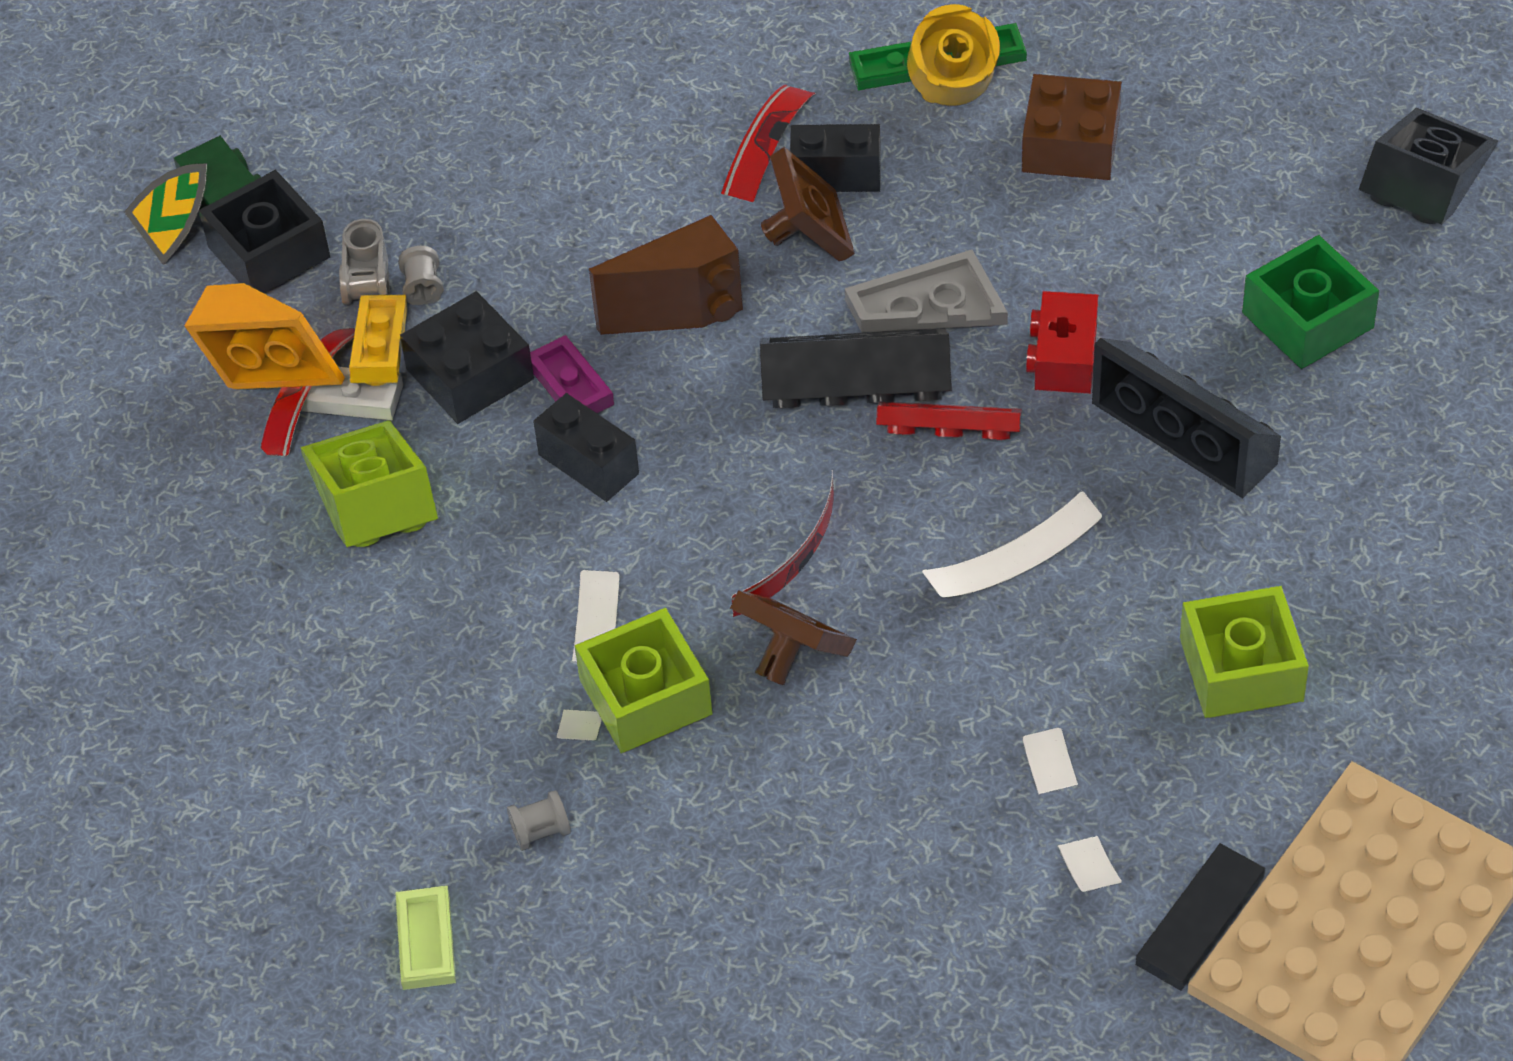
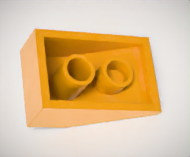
(259, 340)

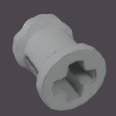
(420, 273)
(538, 820)

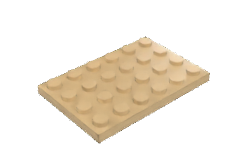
(1360, 925)

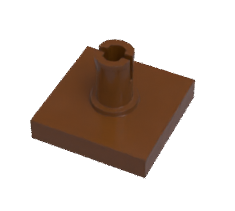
(808, 207)
(790, 632)

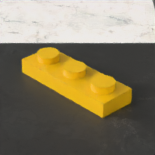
(377, 339)

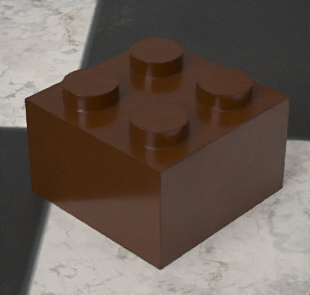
(1071, 126)

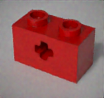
(1065, 342)

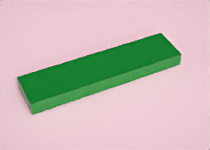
(888, 63)

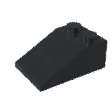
(1425, 165)

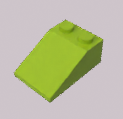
(371, 484)

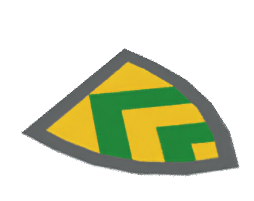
(168, 208)

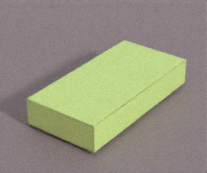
(425, 937)

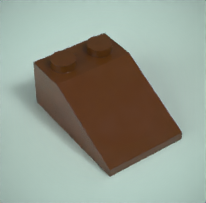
(669, 282)

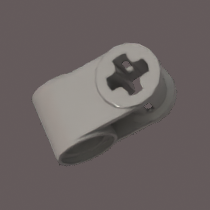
(363, 261)

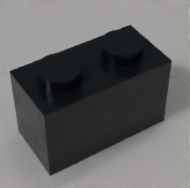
(841, 154)
(586, 447)

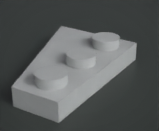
(928, 296)

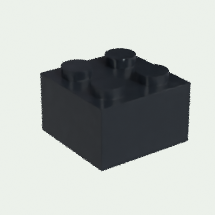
(265, 233)
(467, 357)

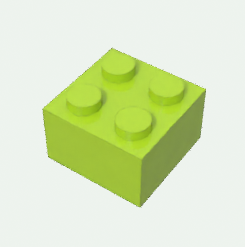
(1243, 652)
(643, 680)

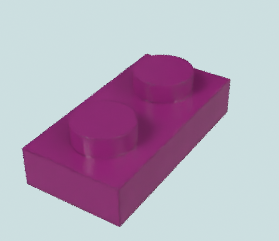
(565, 370)

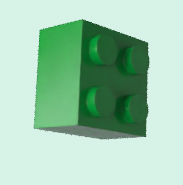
(1310, 301)

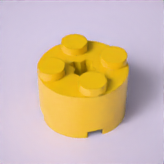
(974, 50)

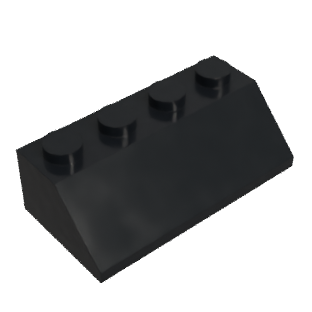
(855, 365)
(1182, 416)

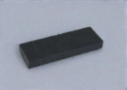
(1200, 916)

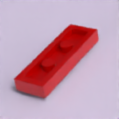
(949, 419)

